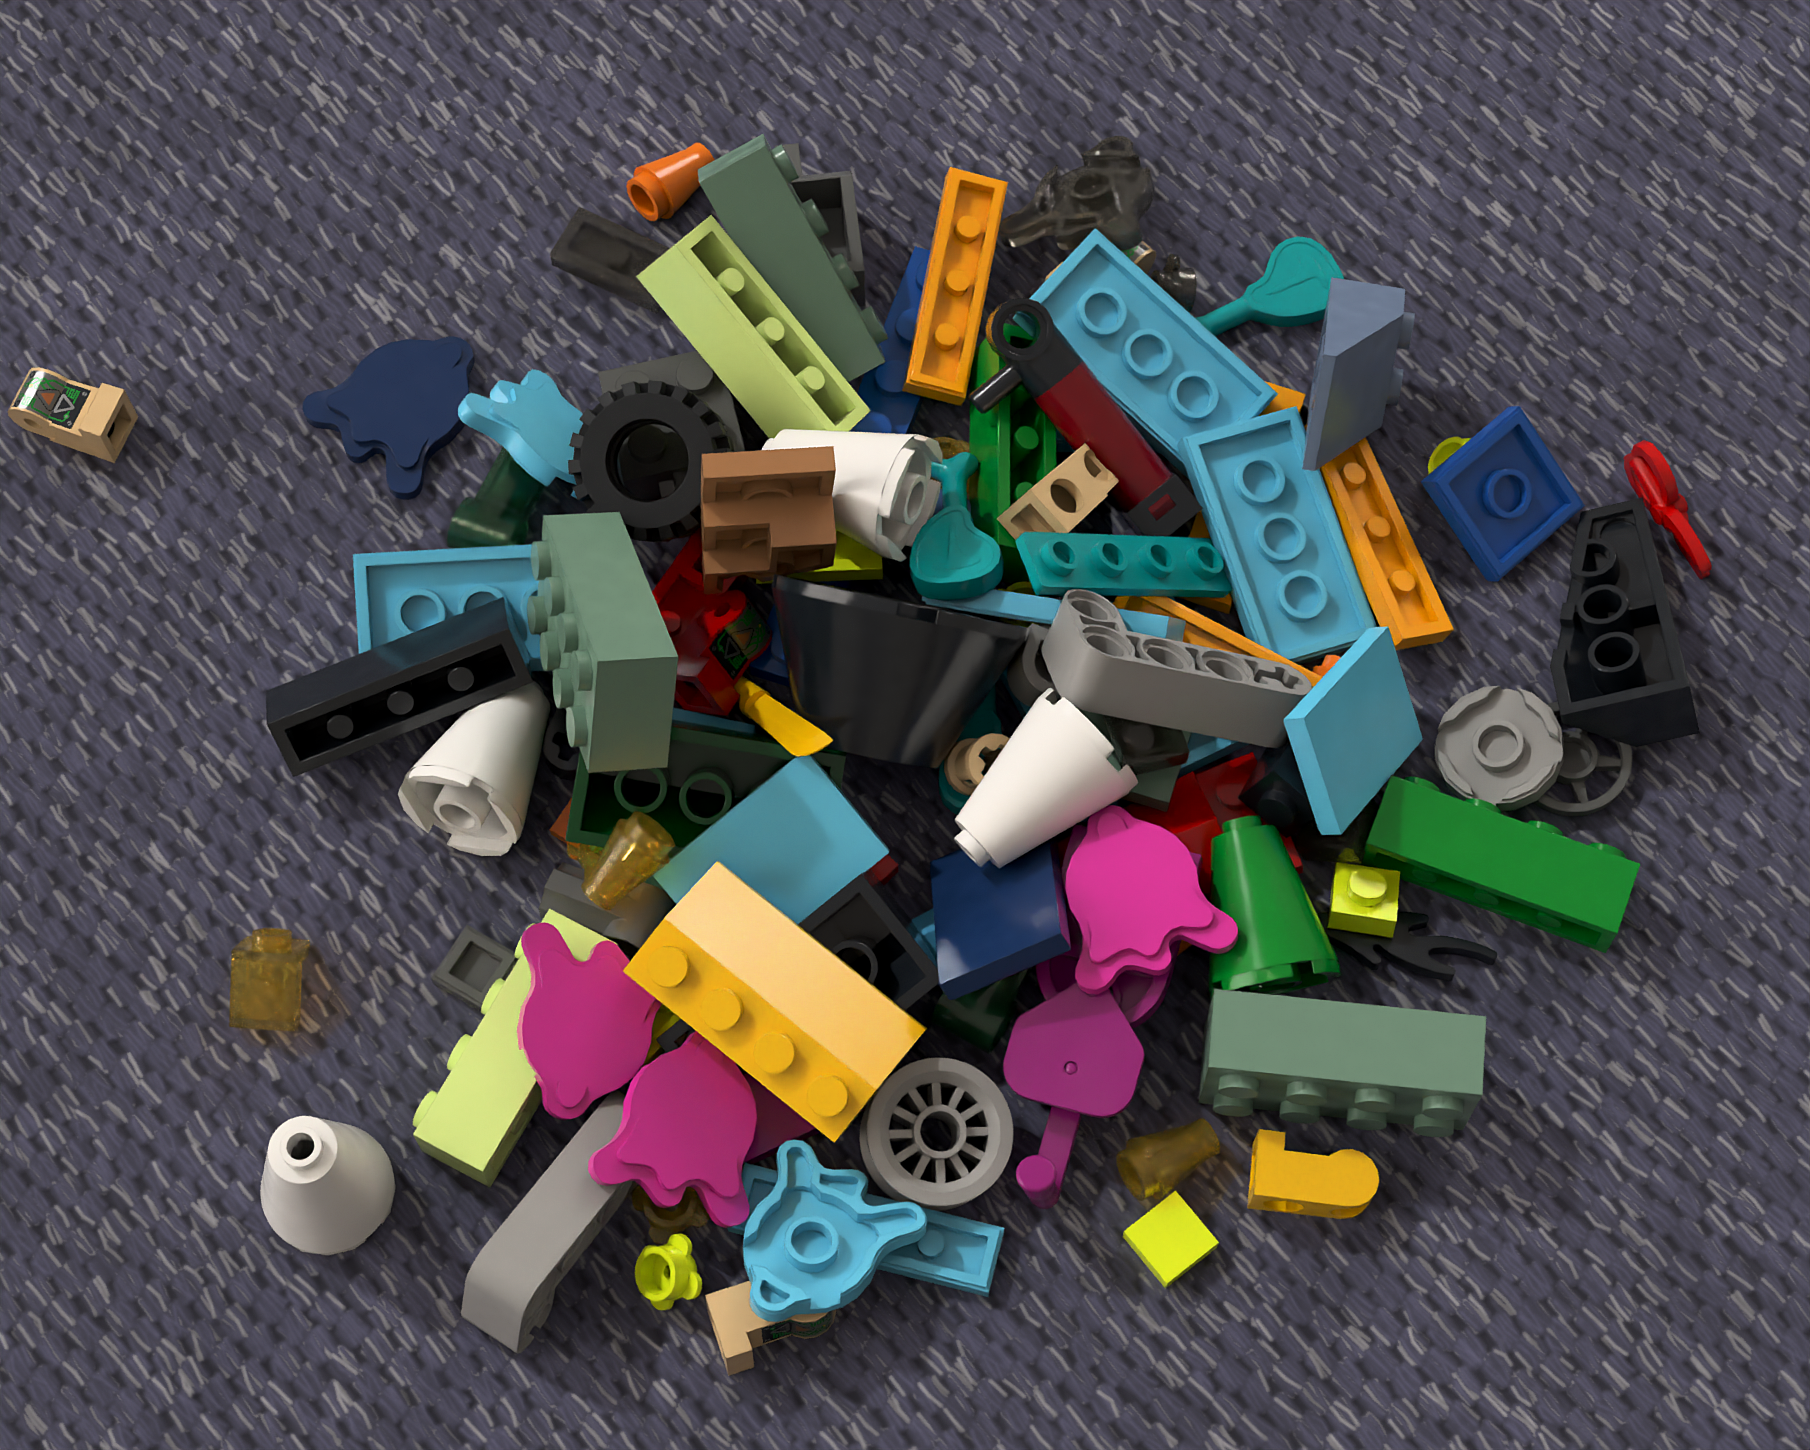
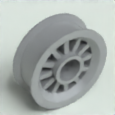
(964, 1082)

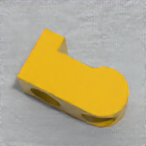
(1307, 1182)

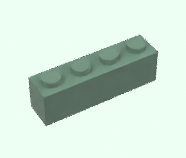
(785, 246)

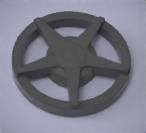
(1579, 764)

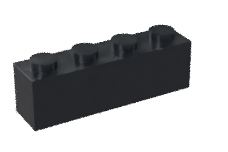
(397, 687)

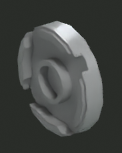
(1499, 747)

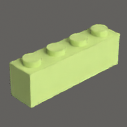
(750, 335)
(490, 1083)

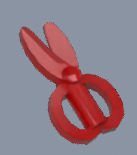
(1655, 482)

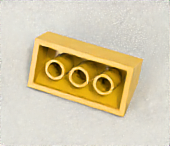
(774, 1000)

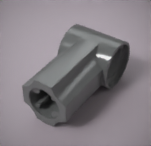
(626, 924)

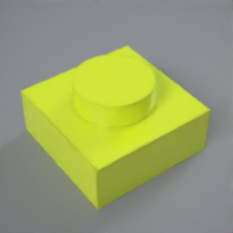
(1364, 899)

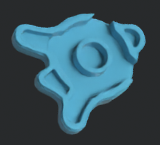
(529, 423)
(816, 1239)

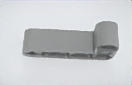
(1166, 680)
(544, 1236)

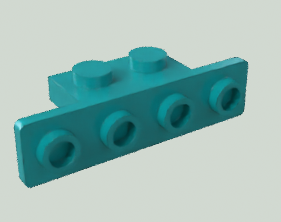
(1122, 565)

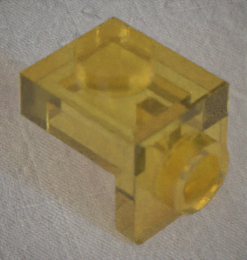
(267, 980)

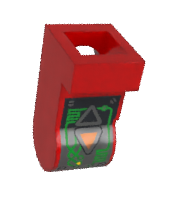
(717, 653)

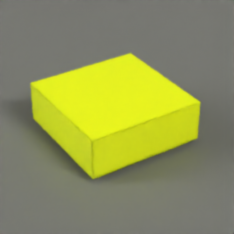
(1170, 1239)

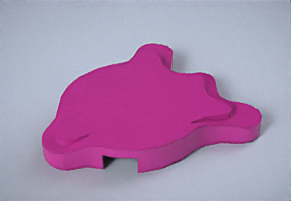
(1134, 897)
(581, 1021)
(685, 1127)

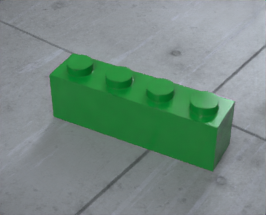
(1013, 451)
(1501, 862)

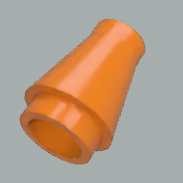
(668, 182)

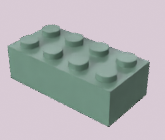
(603, 642)
(1342, 1062)

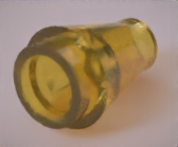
(628, 859)
(1164, 1158)

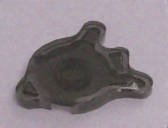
(1102, 194)

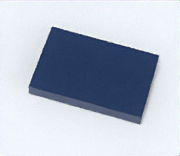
(996, 918)

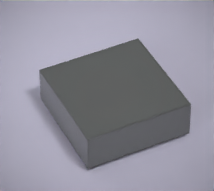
(473, 967)

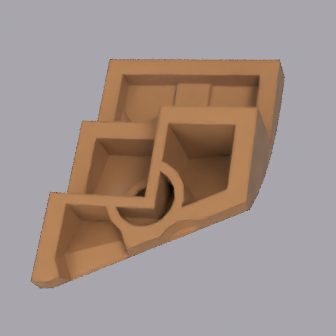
(766, 513)

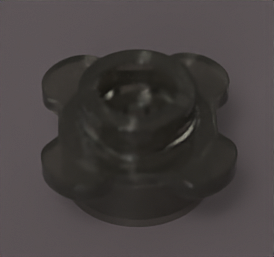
(1177, 281)

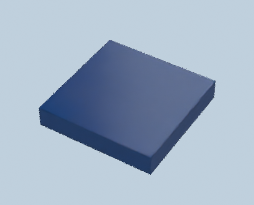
(1503, 493)

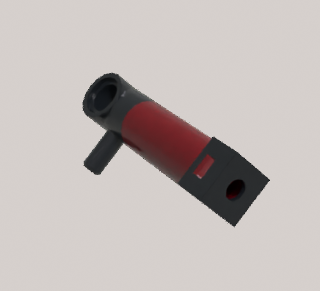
(1085, 412)

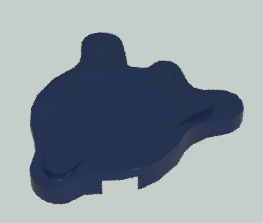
(399, 406)

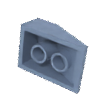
(1355, 367)

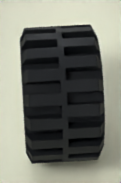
(606, 430)

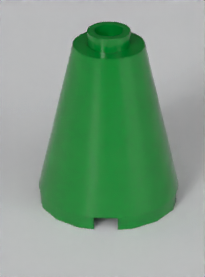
(1279, 932)

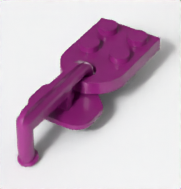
(1078, 1050)

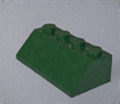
(703, 780)

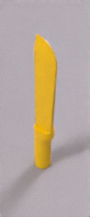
(780, 722)

